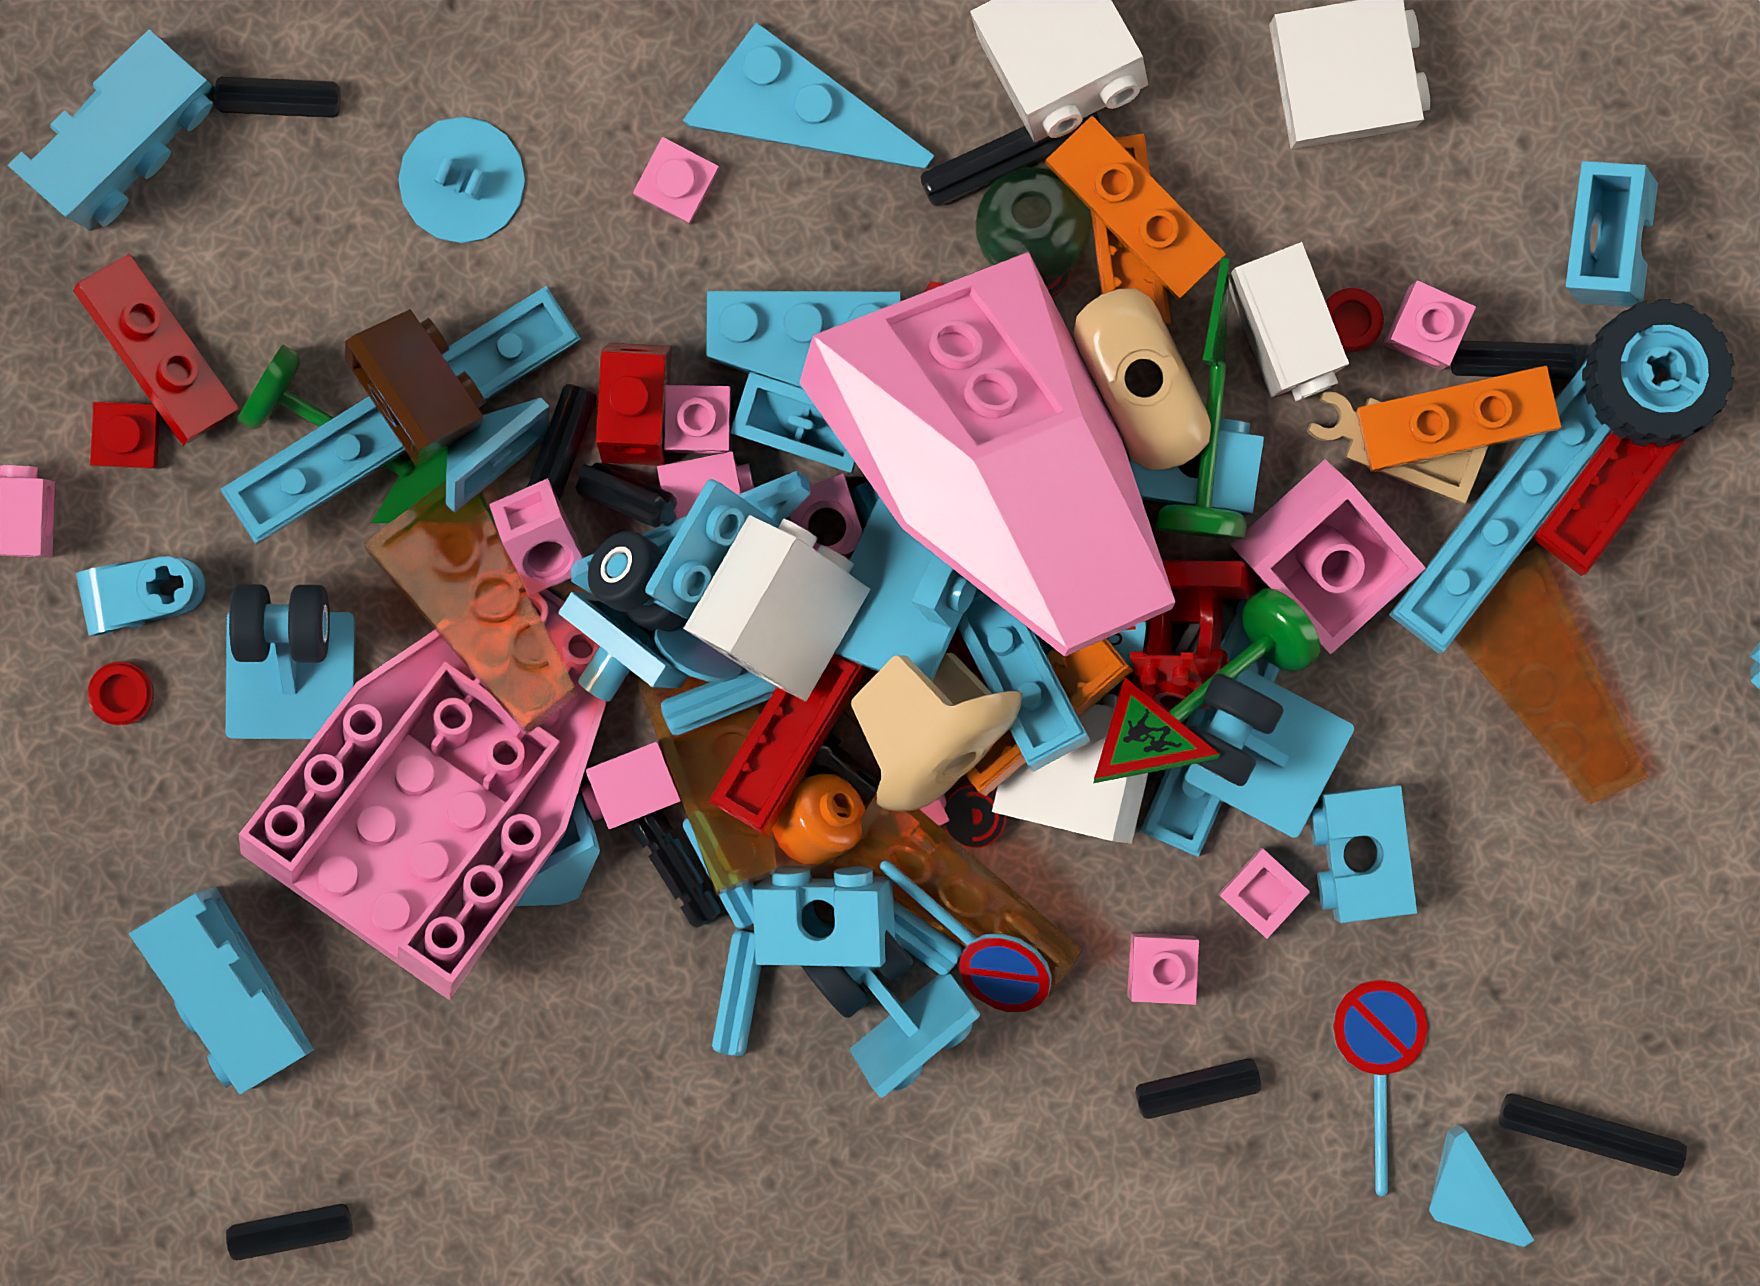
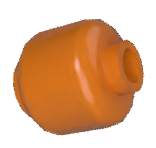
(819, 820)

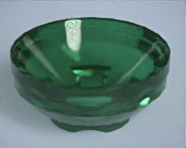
(1055, 244)

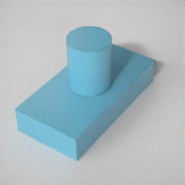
(621, 648)

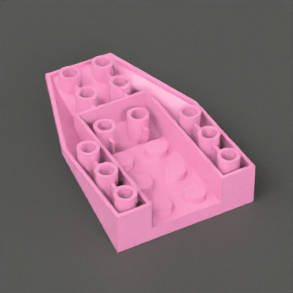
(996, 451)
(428, 804)

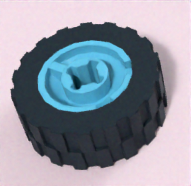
(1621, 377)

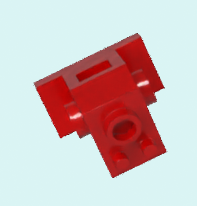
(1199, 599)

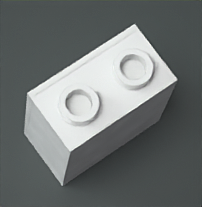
(1060, 59)
(1348, 71)
(1287, 323)
(779, 605)
(1065, 793)

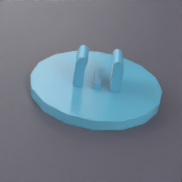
(461, 180)

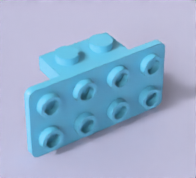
(911, 599)

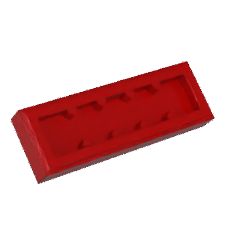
(155, 349)
(1601, 500)
(783, 747)

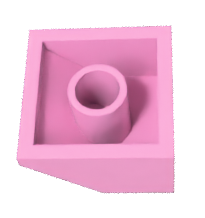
(1329, 554)

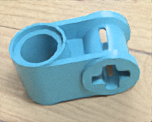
(130, 593)

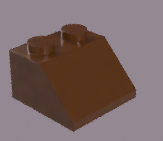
(414, 385)

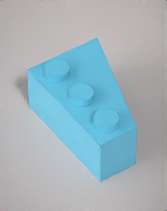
(117, 133)
(774, 329)
(222, 990)

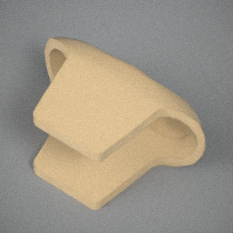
(1154, 429)
(929, 729)

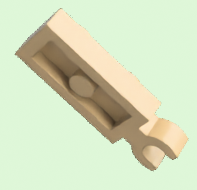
(1445, 476)

